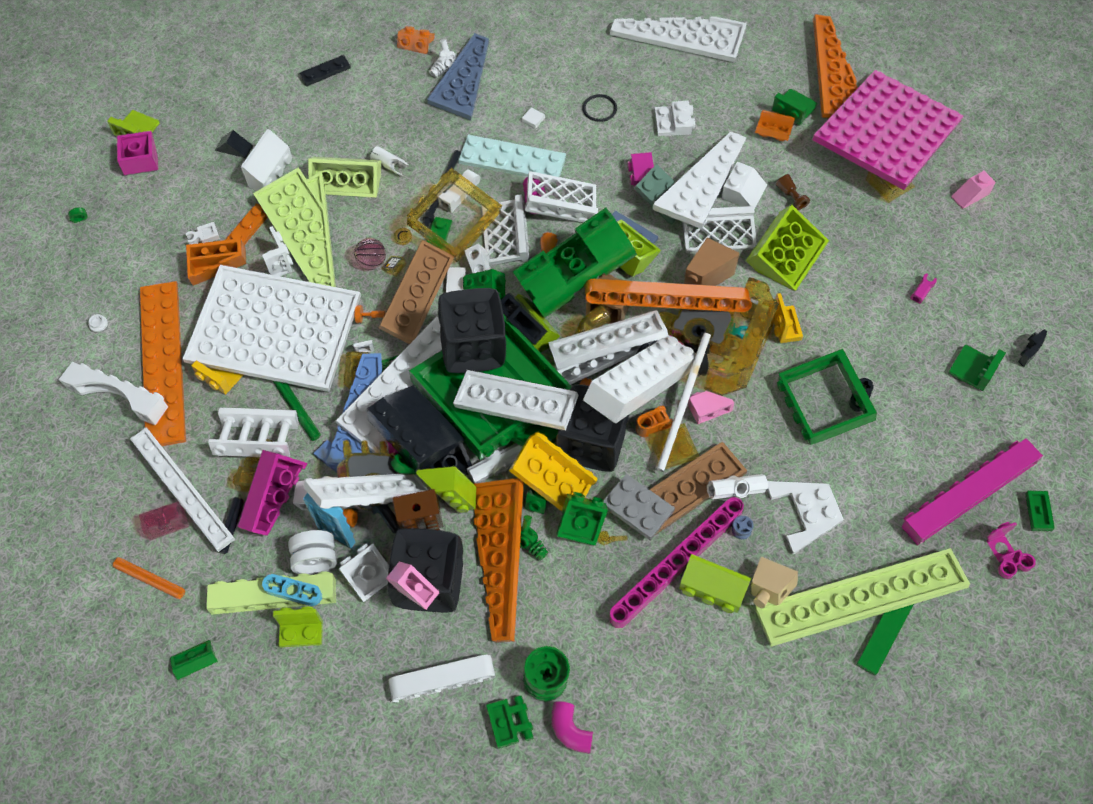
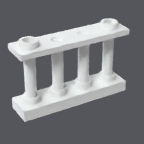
(255, 418)

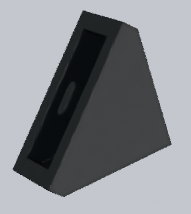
(234, 145)

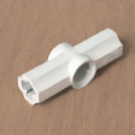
(492, 465)
(728, 487)

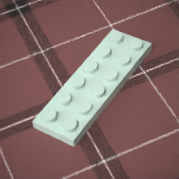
(510, 157)

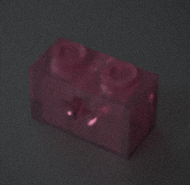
(163, 520)

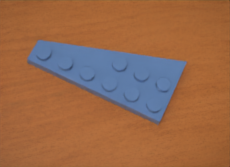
(367, 372)

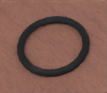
(596, 119)

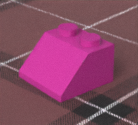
(137, 153)

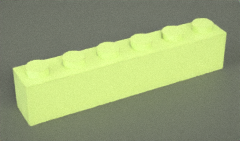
(251, 596)

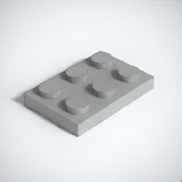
(638, 506)

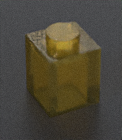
(243, 478)

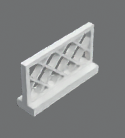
(560, 208)
(722, 215)
(520, 232)

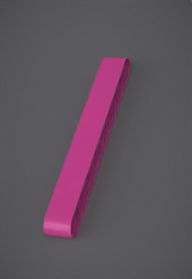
(672, 570)

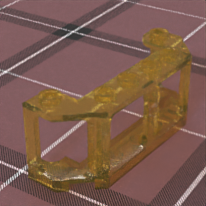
(743, 364)

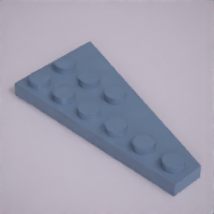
(461, 82)

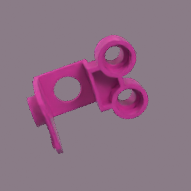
(1010, 559)

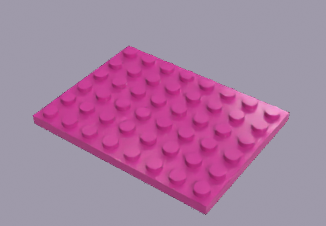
(888, 129)

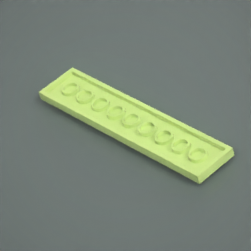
(862, 597)

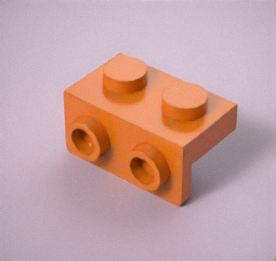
(414, 39)
(775, 125)

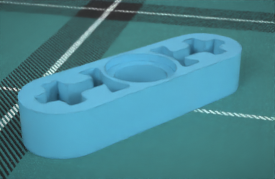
(276, 591)

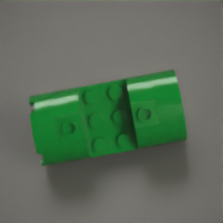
(592, 251)

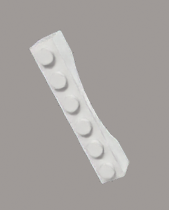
(85, 381)

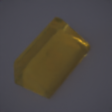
(351, 365)

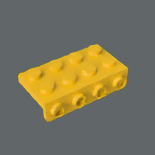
(551, 470)

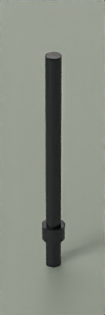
(429, 215)

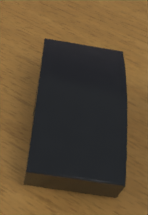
(1035, 343)

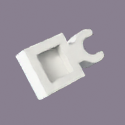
(205, 233)

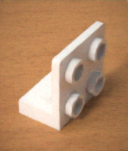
(278, 260)

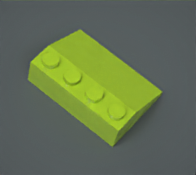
(788, 248)

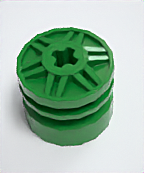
(548, 661)

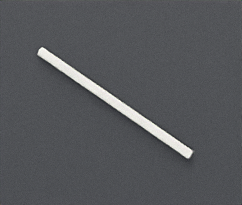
(683, 402)

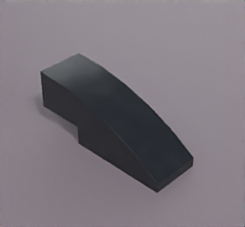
(522, 318)

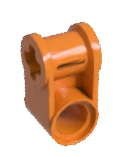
(655, 419)

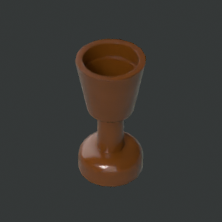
(787, 186)

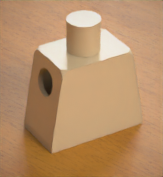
(772, 583)

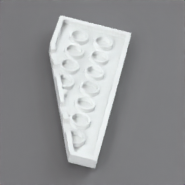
(707, 37)

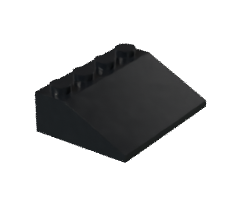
(414, 427)

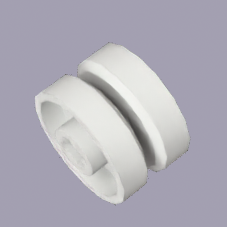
(312, 552)

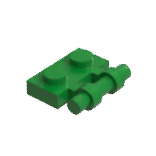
(503, 725)

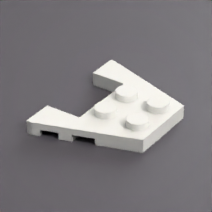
(815, 508)

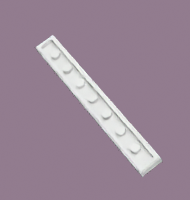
(182, 489)

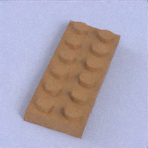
(416, 292)
(688, 486)

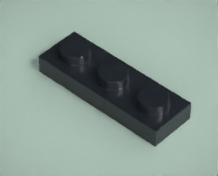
(325, 70)

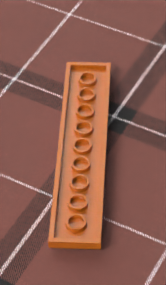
(163, 358)

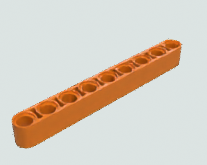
(667, 295)

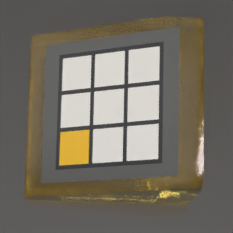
(394, 265)

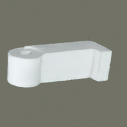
(454, 195)
(477, 261)

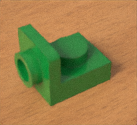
(535, 502)

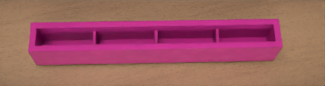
(971, 491)

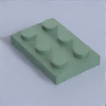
(653, 186)

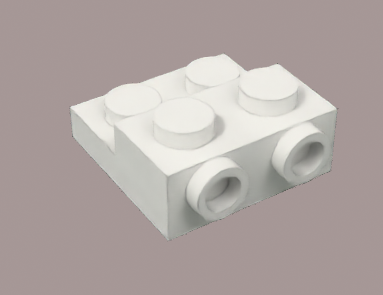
(675, 119)
(365, 571)

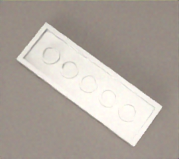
(607, 339)
(516, 399)
(362, 489)

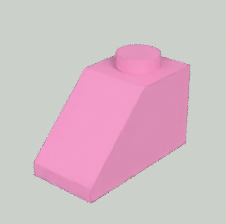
(974, 189)
(709, 406)
(412, 584)

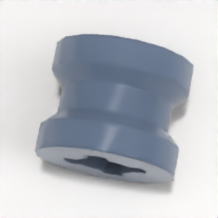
(742, 523)

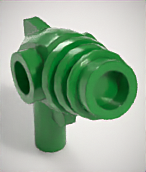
(529, 540)

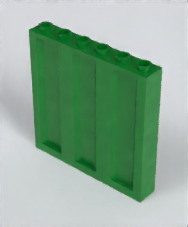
(484, 431)

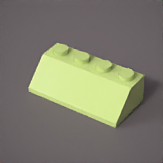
(347, 176)

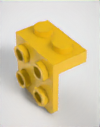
(786, 322)
(216, 378)

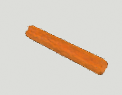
(148, 578)

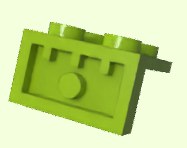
(133, 123)
(299, 627)

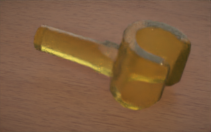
(604, 537)

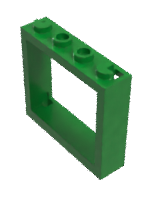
(835, 358)

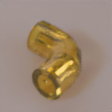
(592, 320)

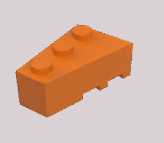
(205, 258)

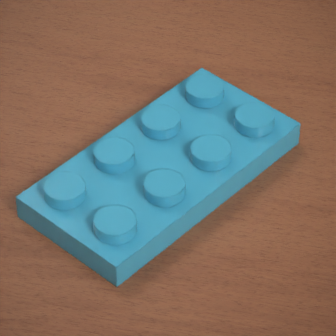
(331, 521)

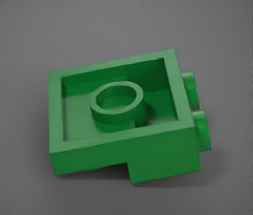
(582, 518)

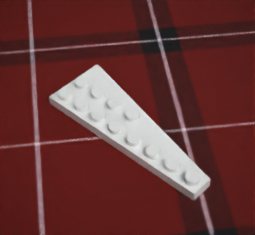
(698, 189)

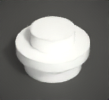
(97, 323)

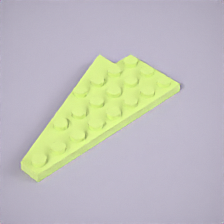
(301, 216)

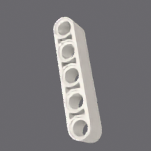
(440, 677)

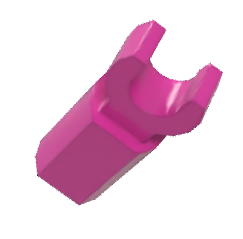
(922, 289)

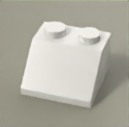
(743, 186)

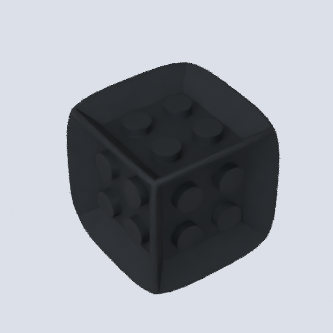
(472, 330)
(592, 436)
(437, 558)

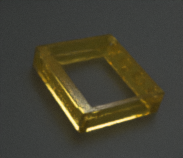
(471, 190)

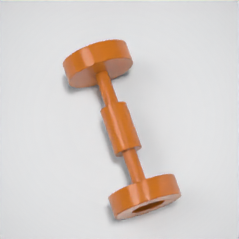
(359, 314)

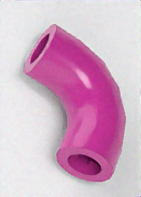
(566, 730)

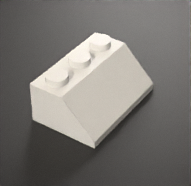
(266, 161)

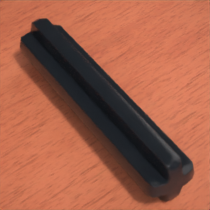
(232, 519)

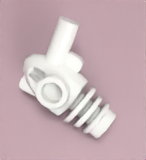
(444, 62)

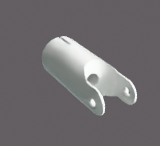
(387, 159)

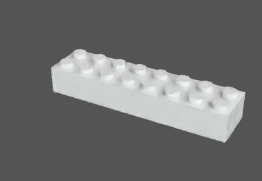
(640, 378)

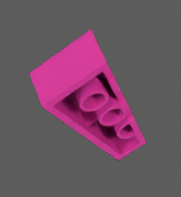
(269, 491)

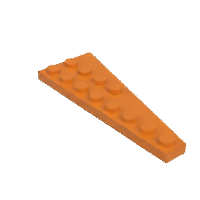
(834, 73)
(498, 542)

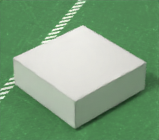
(533, 118)

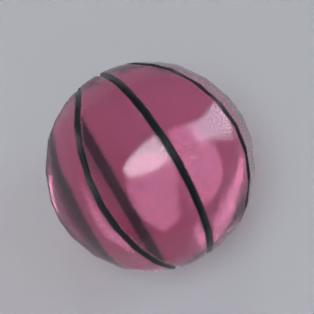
(370, 253)

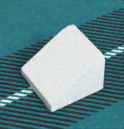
(366, 346)

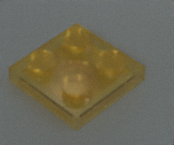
(682, 450)

